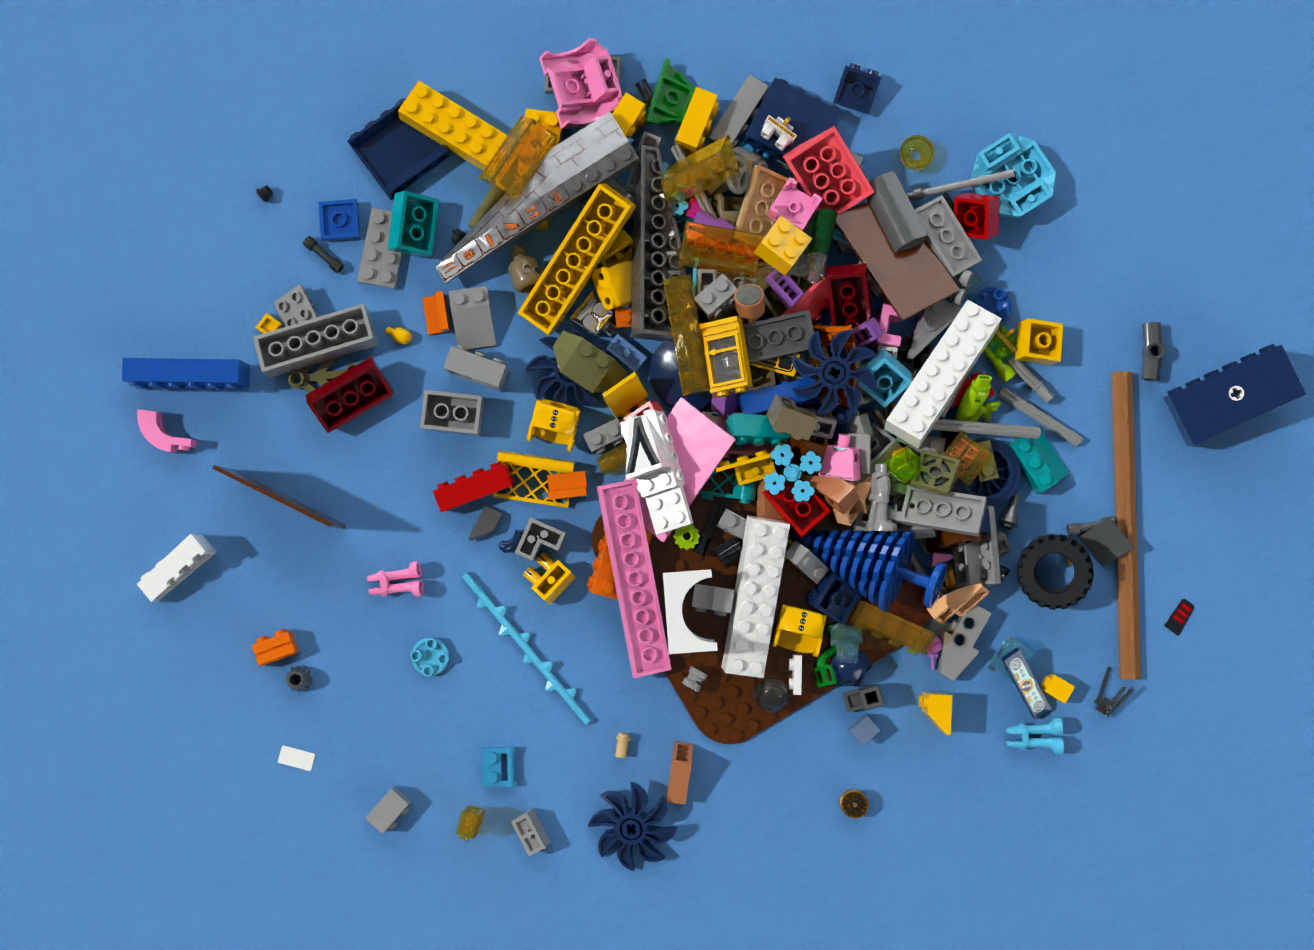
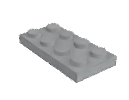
(947, 237)
(379, 265)

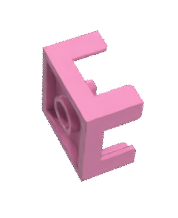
(793, 205)
(884, 316)

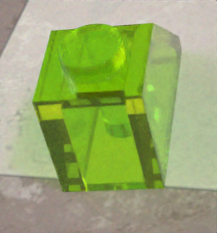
(903, 466)

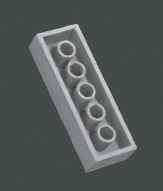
(315, 341)

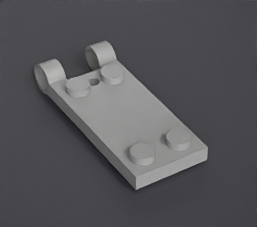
(955, 513)

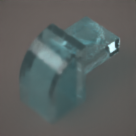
(847, 641)

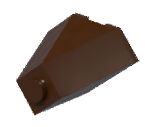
(800, 448)

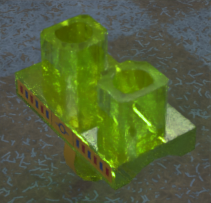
(1004, 339)

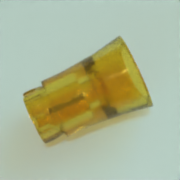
(613, 459)

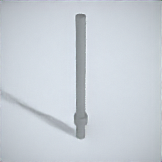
(918, 194)

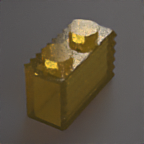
(469, 822)

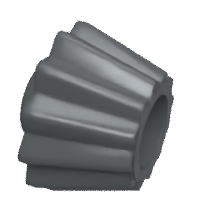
(305, 678)

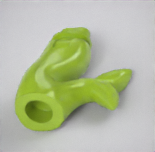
(971, 403)

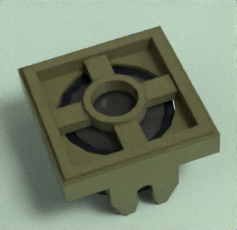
(935, 474)

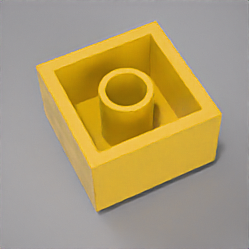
(782, 245)
(1039, 341)

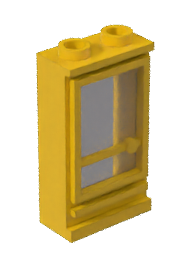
(726, 356)

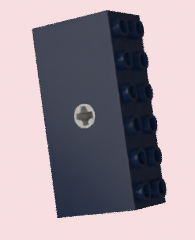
(1258, 386)

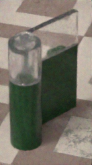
(813, 260)

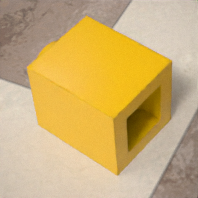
(1057, 688)

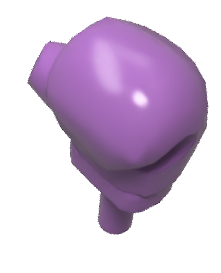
(933, 651)

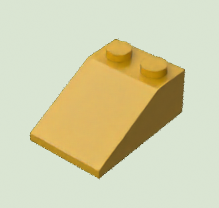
(625, 396)

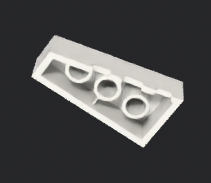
(176, 567)

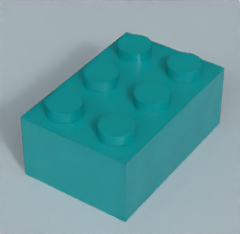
(413, 224)

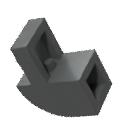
(865, 697)

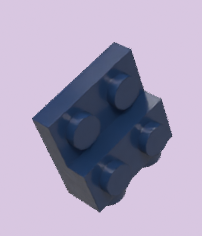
(857, 88)
(834, 597)

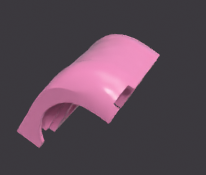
(582, 83)

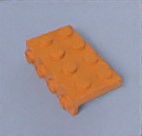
(602, 579)

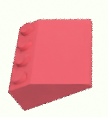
(829, 170)

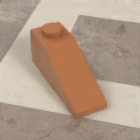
(834, 491)

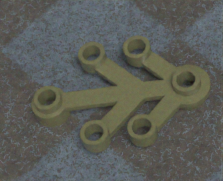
(319, 376)

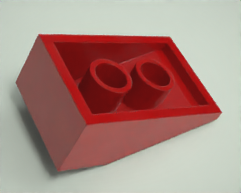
(801, 515)

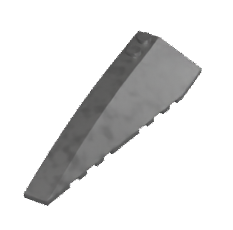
(654, 250)

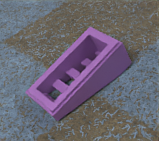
(782, 295)
(871, 329)

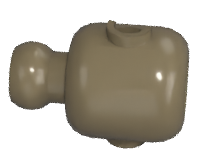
(523, 269)

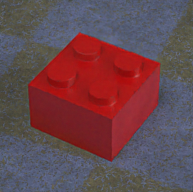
(978, 214)

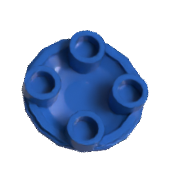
(994, 301)

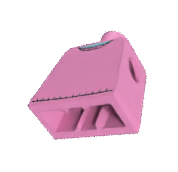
(841, 460)

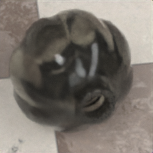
(771, 694)

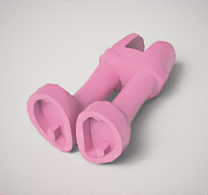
(386, 588)

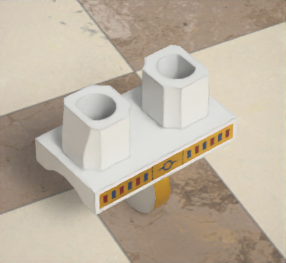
(781, 129)

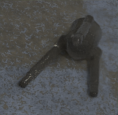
(1108, 706)

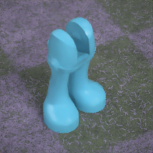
(1055, 743)

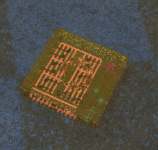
(972, 457)

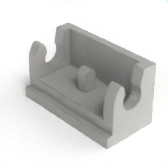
(531, 832)

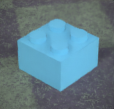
(890, 377)

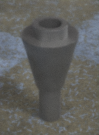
(1009, 517)

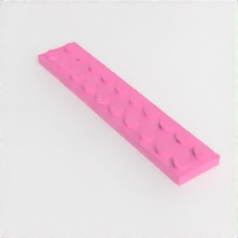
(634, 578)

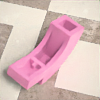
(152, 429)

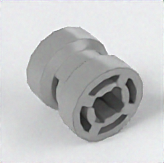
(694, 679)

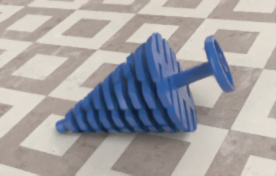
(874, 563)

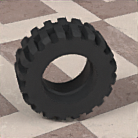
(1048, 597)

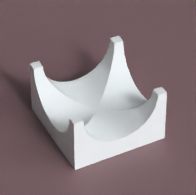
(679, 636)

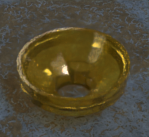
(920, 144)

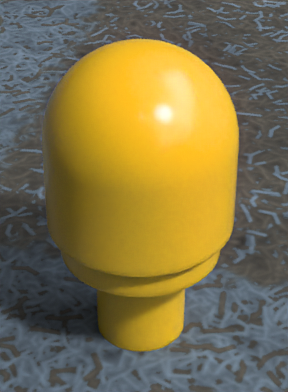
(399, 335)

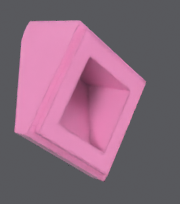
(936, 558)

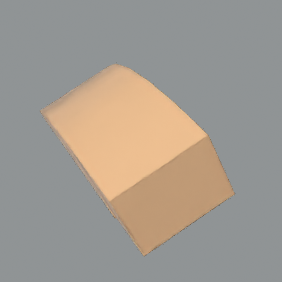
(861, 505)
(957, 602)

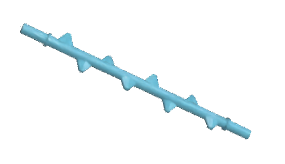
(530, 656)

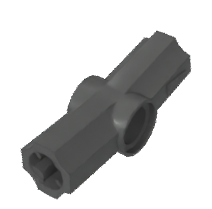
(1152, 364)

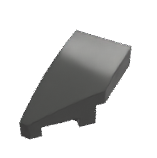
(486, 523)

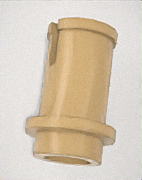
(622, 744)

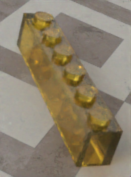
(686, 335)

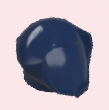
(850, 674)

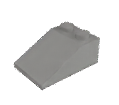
(473, 317)

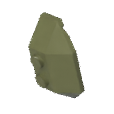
(586, 363)

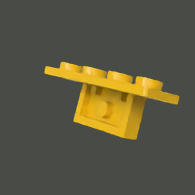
(750, 469)

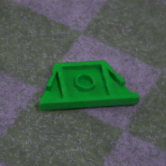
(670, 97)

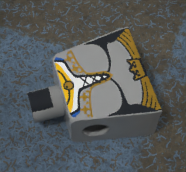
(593, 316)

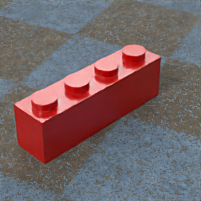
(473, 487)

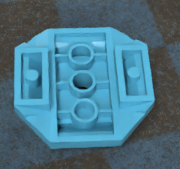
(1031, 169)

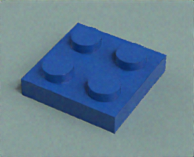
(339, 219)

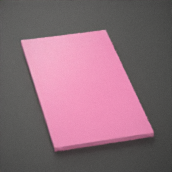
(699, 450)

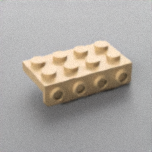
(759, 197)

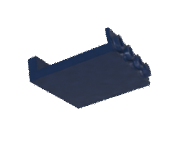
(807, 114)
(396, 151)

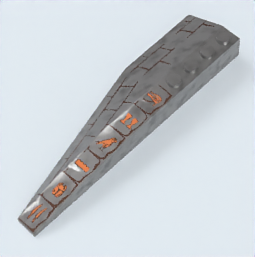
(558, 181)

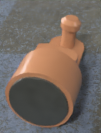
(749, 302)

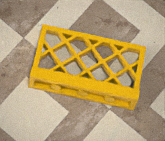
(536, 462)

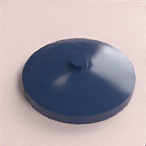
(666, 378)

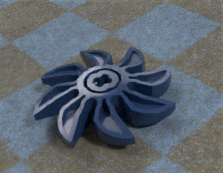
(546, 382)
(832, 383)
(637, 835)

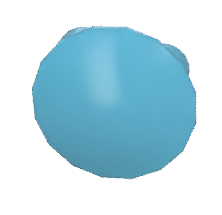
(430, 656)

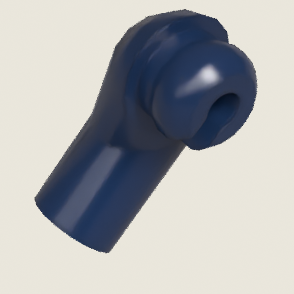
(511, 545)

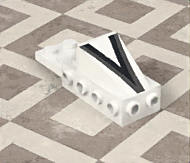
(657, 470)

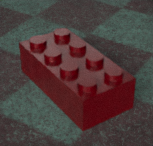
(849, 295)
(349, 394)

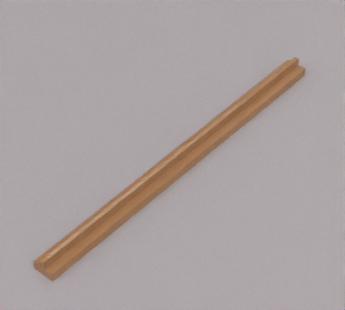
(1126, 521)

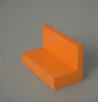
(436, 313)
(567, 485)

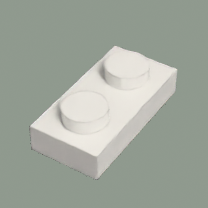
(795, 682)

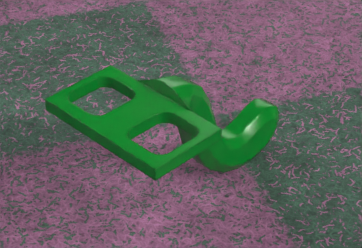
(822, 664)

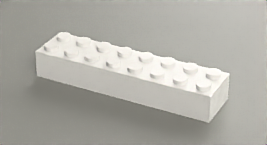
(942, 374)
(755, 596)

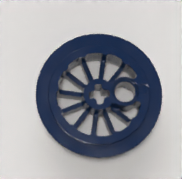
(1011, 481)

